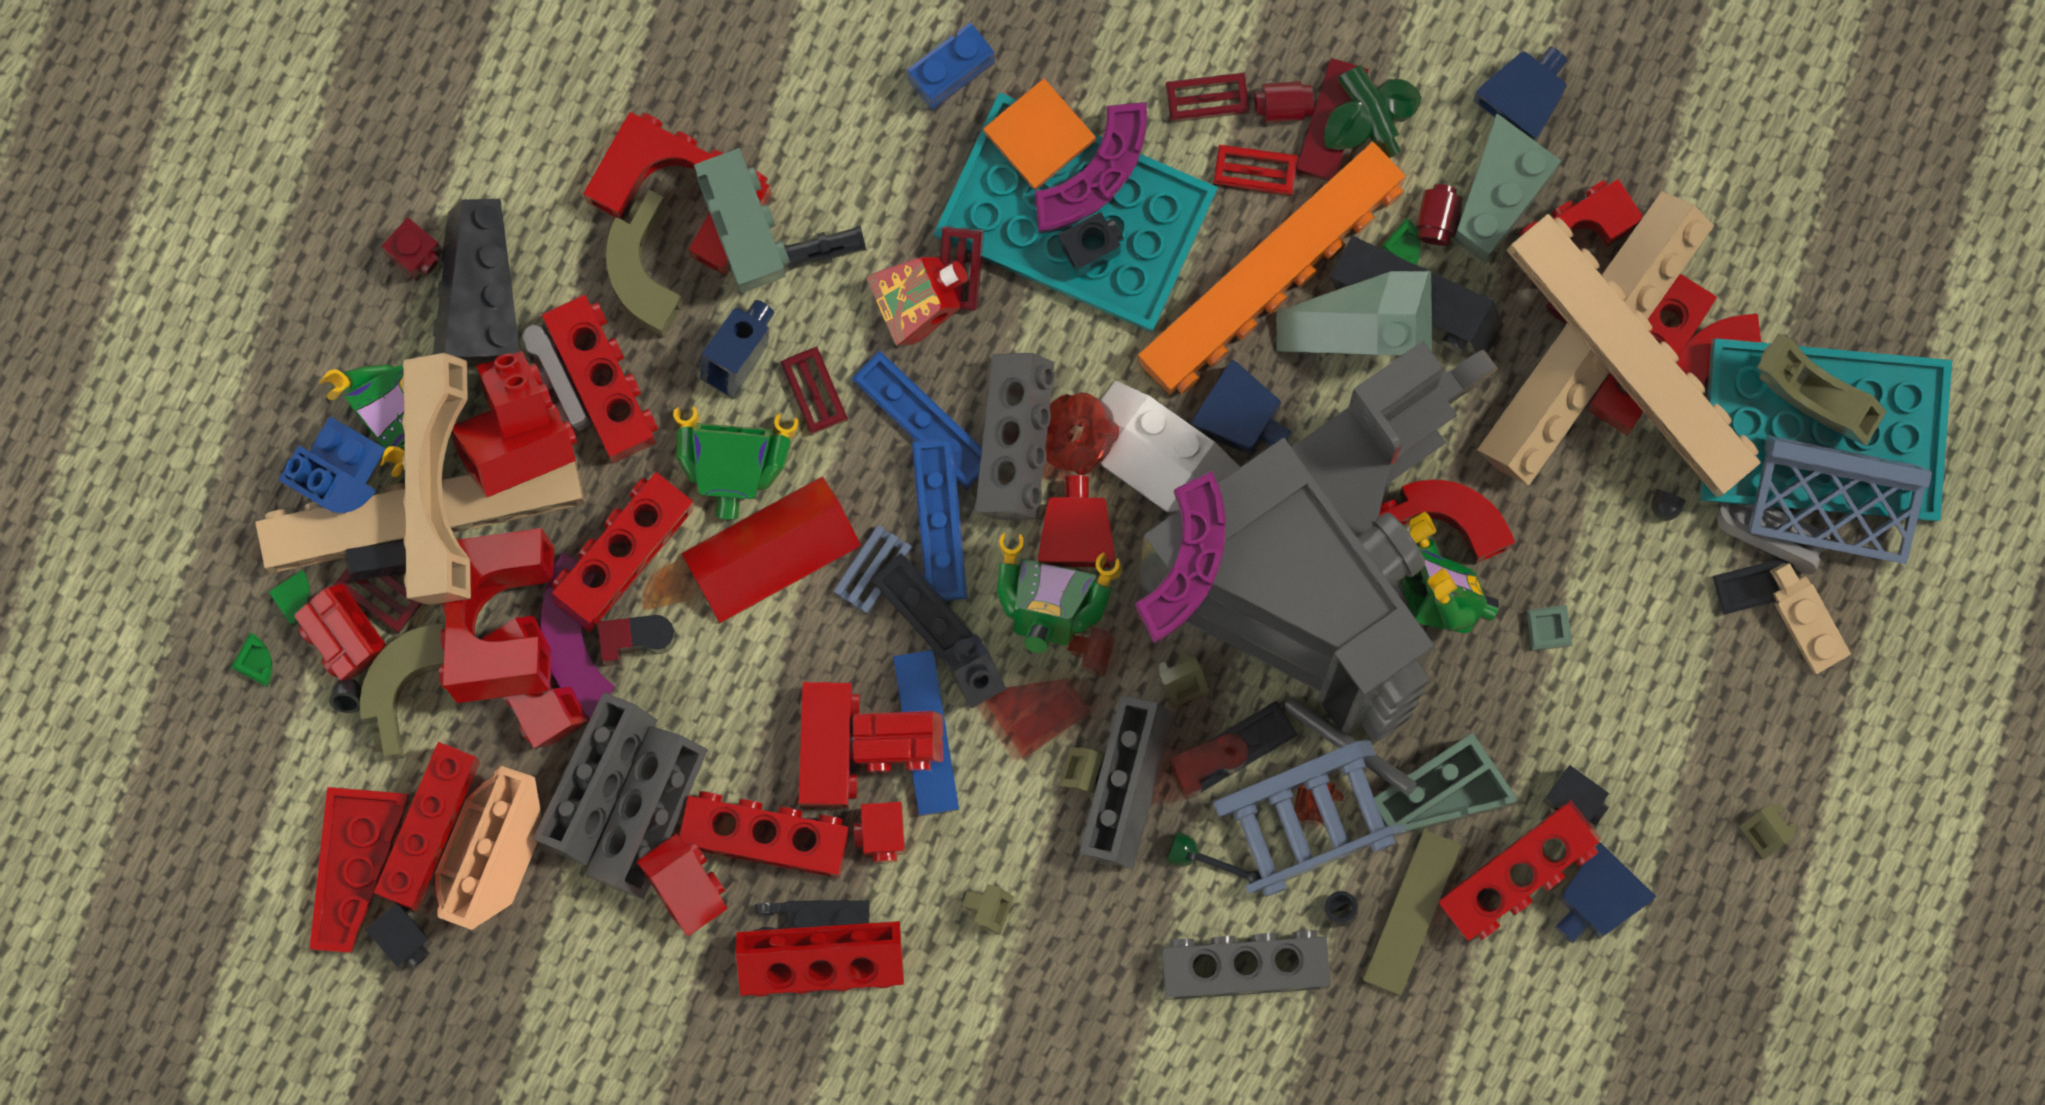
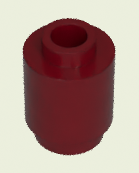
(1284, 102)
(1439, 215)

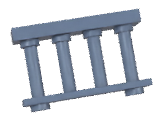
(1315, 778)

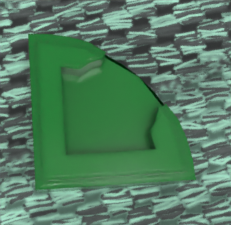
(1404, 242)
(292, 595)
(254, 661)

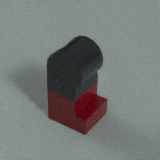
(635, 634)

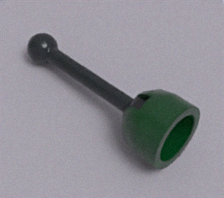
(1186, 851)

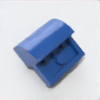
(334, 468)

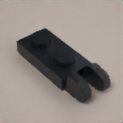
(817, 912)

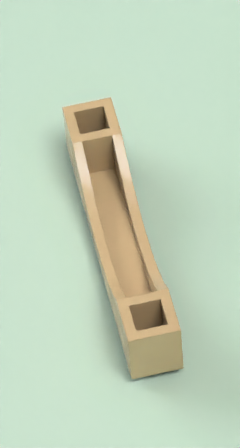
(432, 402)

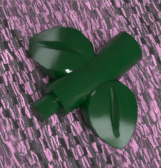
(1370, 112)

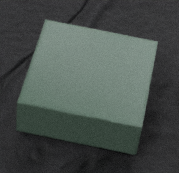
(1549, 628)

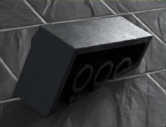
(475, 290)
(1460, 316)

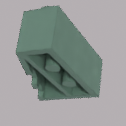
(1504, 188)
(741, 220)
(1448, 789)

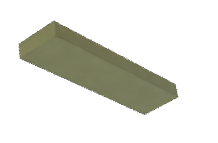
(1412, 912)

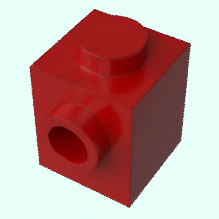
(881, 831)

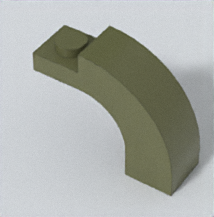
(638, 294)
(1818, 393)
(391, 671)

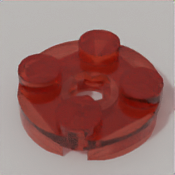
(1096, 438)

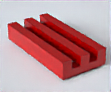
(1254, 185)

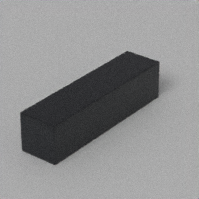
(376, 561)

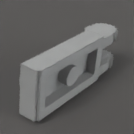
(556, 376)

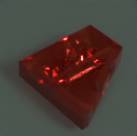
(1037, 712)

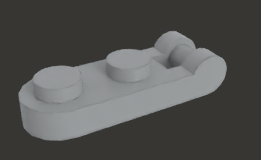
(1736, 520)

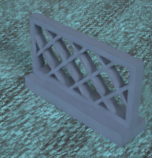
(1843, 464)

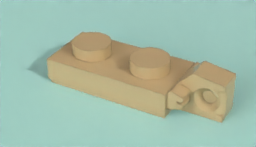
(1808, 620)

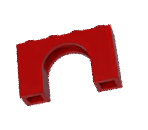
(637, 153)
(504, 668)

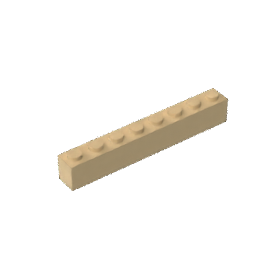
(1633, 355)
(1569, 369)
(323, 535)

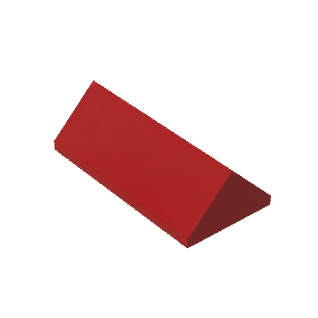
(771, 549)

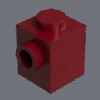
(413, 250)

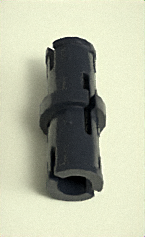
(825, 247)

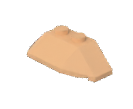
(488, 849)

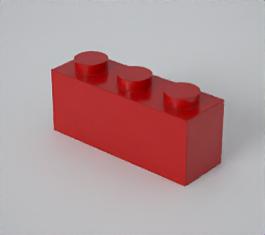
(827, 745)

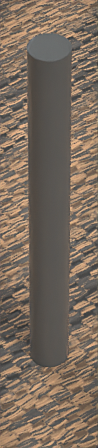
(1341, 739)

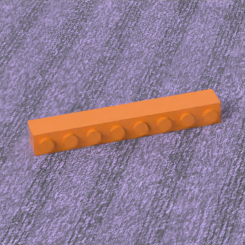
(1272, 269)

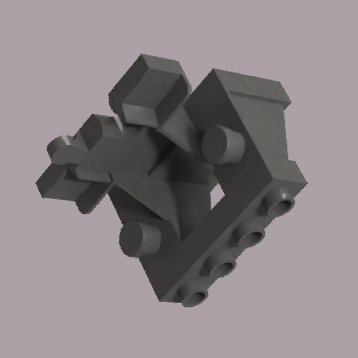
(1313, 564)

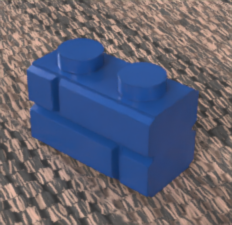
(951, 66)

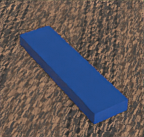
(918, 413)
(940, 517)
(921, 692)

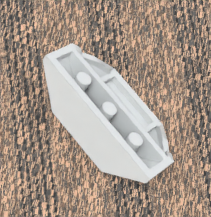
(1158, 448)

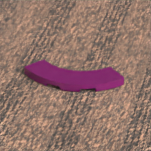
(1104, 175)
(1197, 559)
(569, 655)

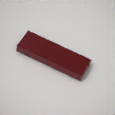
(1315, 157)

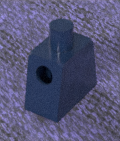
(1525, 91)
(736, 348)
(1240, 412)
(1601, 897)

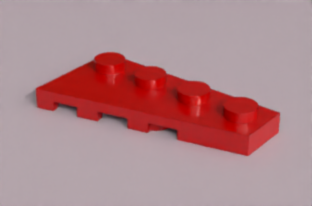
(353, 852)

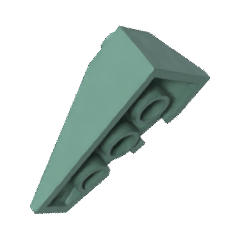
(1369, 317)

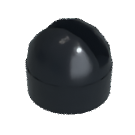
(1666, 505)
(346, 696)
(1336, 903)

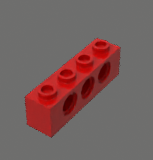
(1691, 305)
(566, 326)
(589, 604)
(1564, 824)
(427, 826)
(823, 859)
(804, 946)

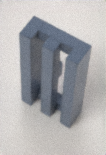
(853, 598)

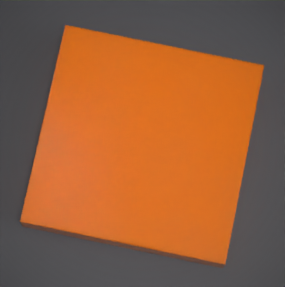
(1039, 134)

